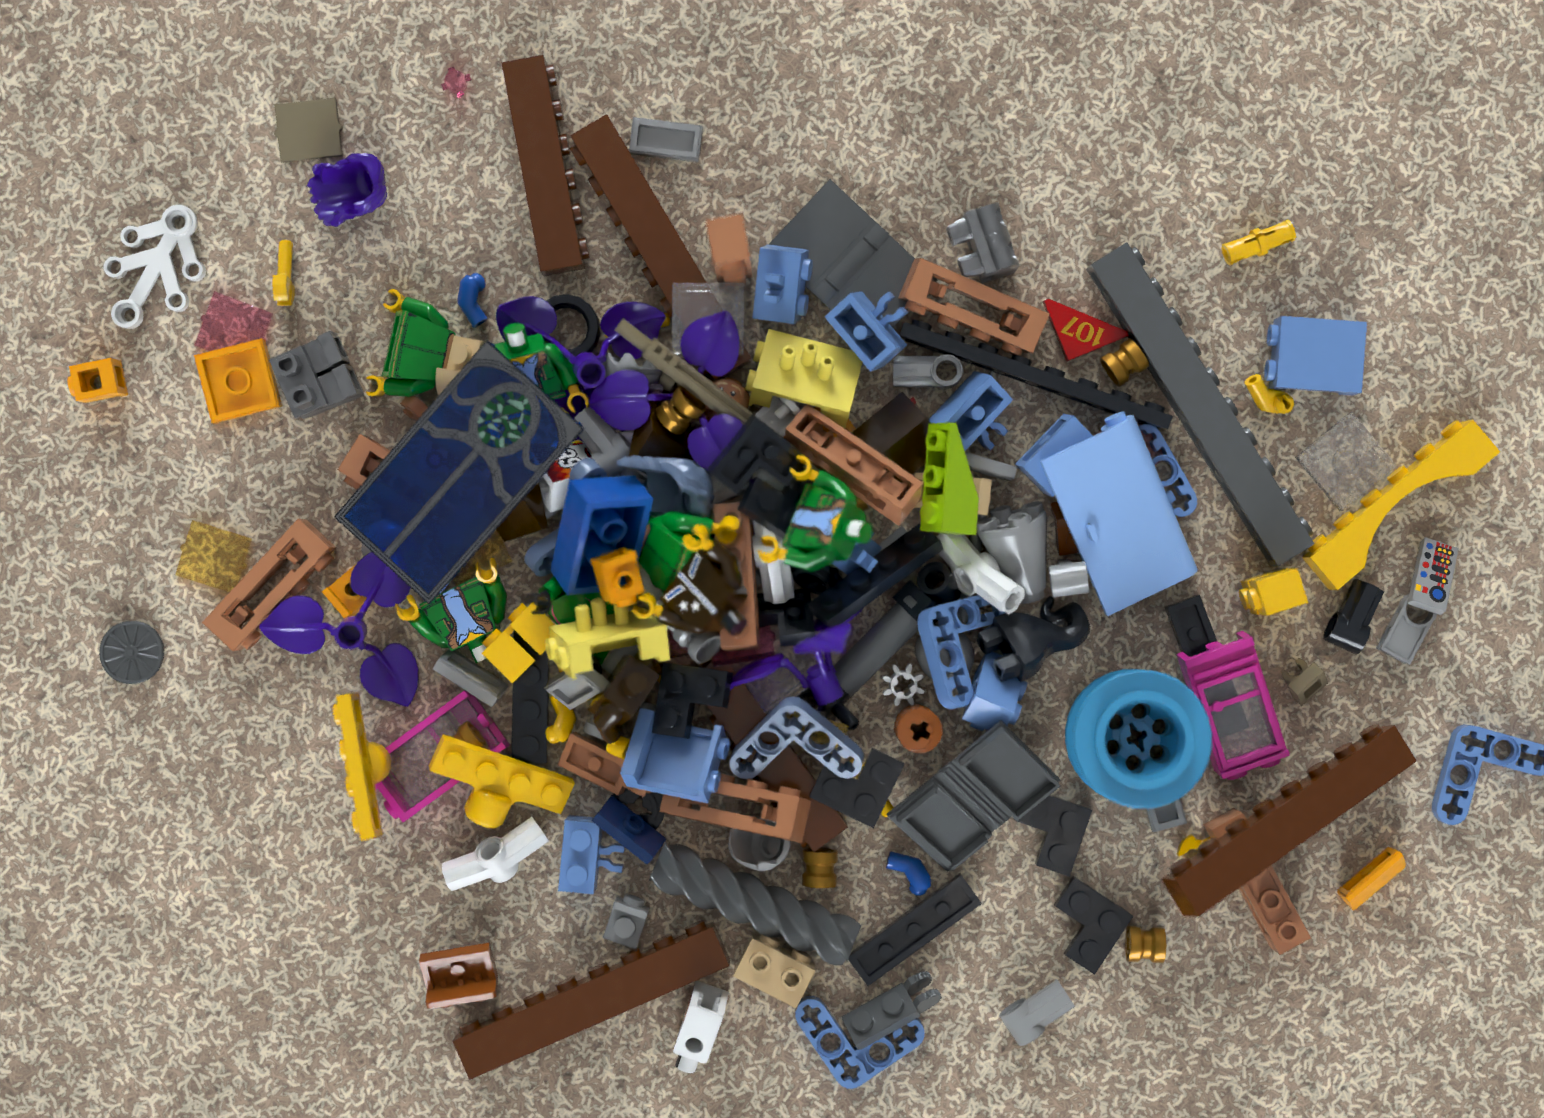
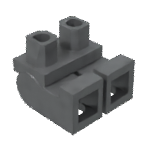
(988, 239)
(298, 375)

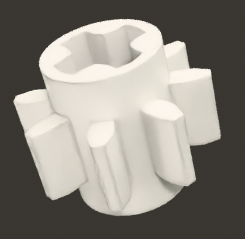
(912, 686)

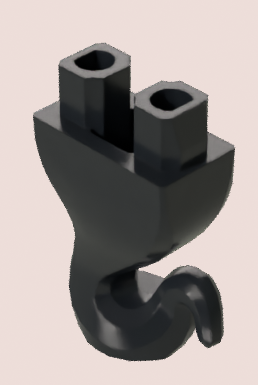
(1030, 639)

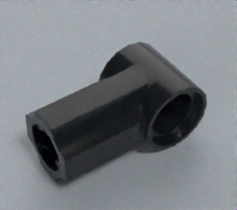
(1350, 625)

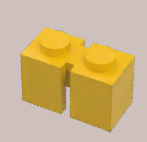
(1273, 592)
(506, 652)

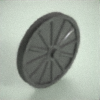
(131, 652)

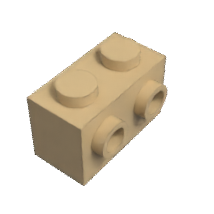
(775, 969)

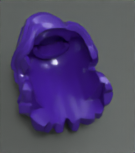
(347, 188)

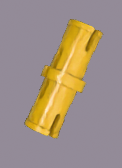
(1258, 242)

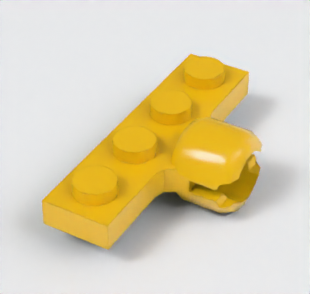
(364, 764)
(498, 781)

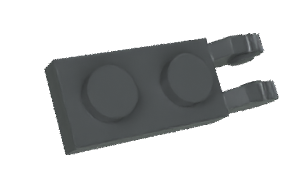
(890, 1010)

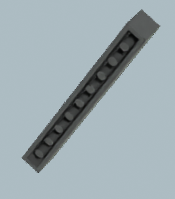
(1201, 406)

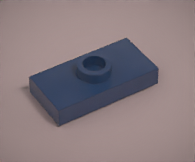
(629, 829)

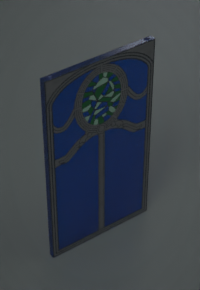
(459, 472)

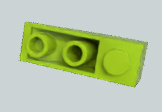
(948, 488)

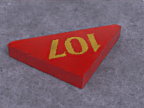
(1078, 331)

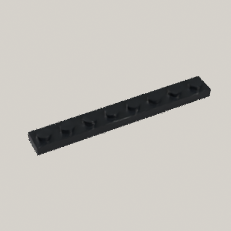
(1020, 369)

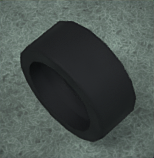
(592, 320)

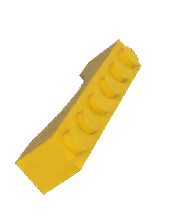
(1345, 549)

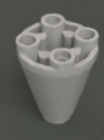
(1018, 545)

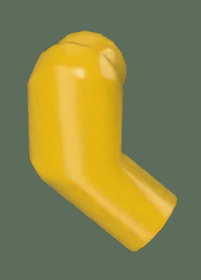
(1268, 399)
(563, 723)

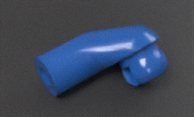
(467, 298)
(913, 869)

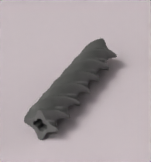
(746, 899)

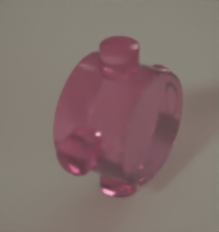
(456, 82)

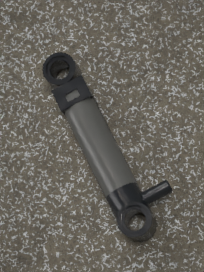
(887, 638)

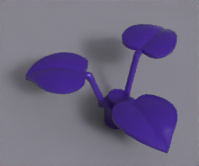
(540, 318)
(707, 343)
(299, 629)
(820, 676)

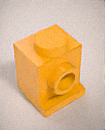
(83, 376)
(609, 569)
(341, 599)

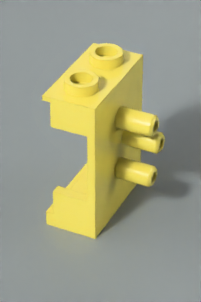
(804, 373)
(575, 641)

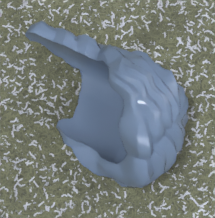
(674, 485)

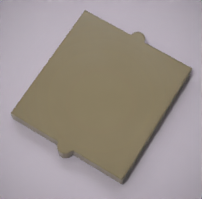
(308, 130)

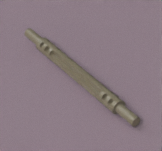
(685, 375)

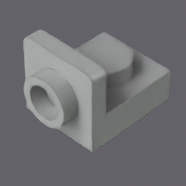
(626, 920)

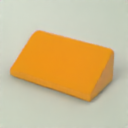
(1372, 877)

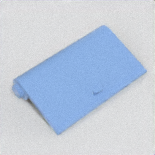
(1119, 515)

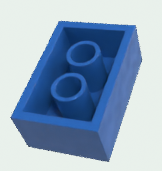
(597, 520)

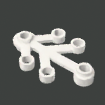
(157, 262)

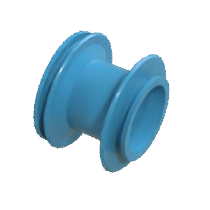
(1184, 741)

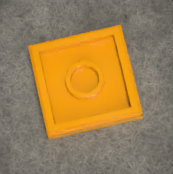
(238, 380)

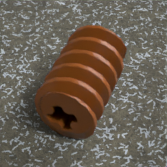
(919, 742)

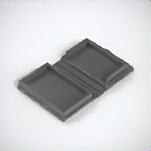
(847, 250)
(974, 796)

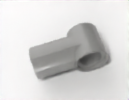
(921, 371)
(603, 441)
(1068, 578)
(1029, 1016)

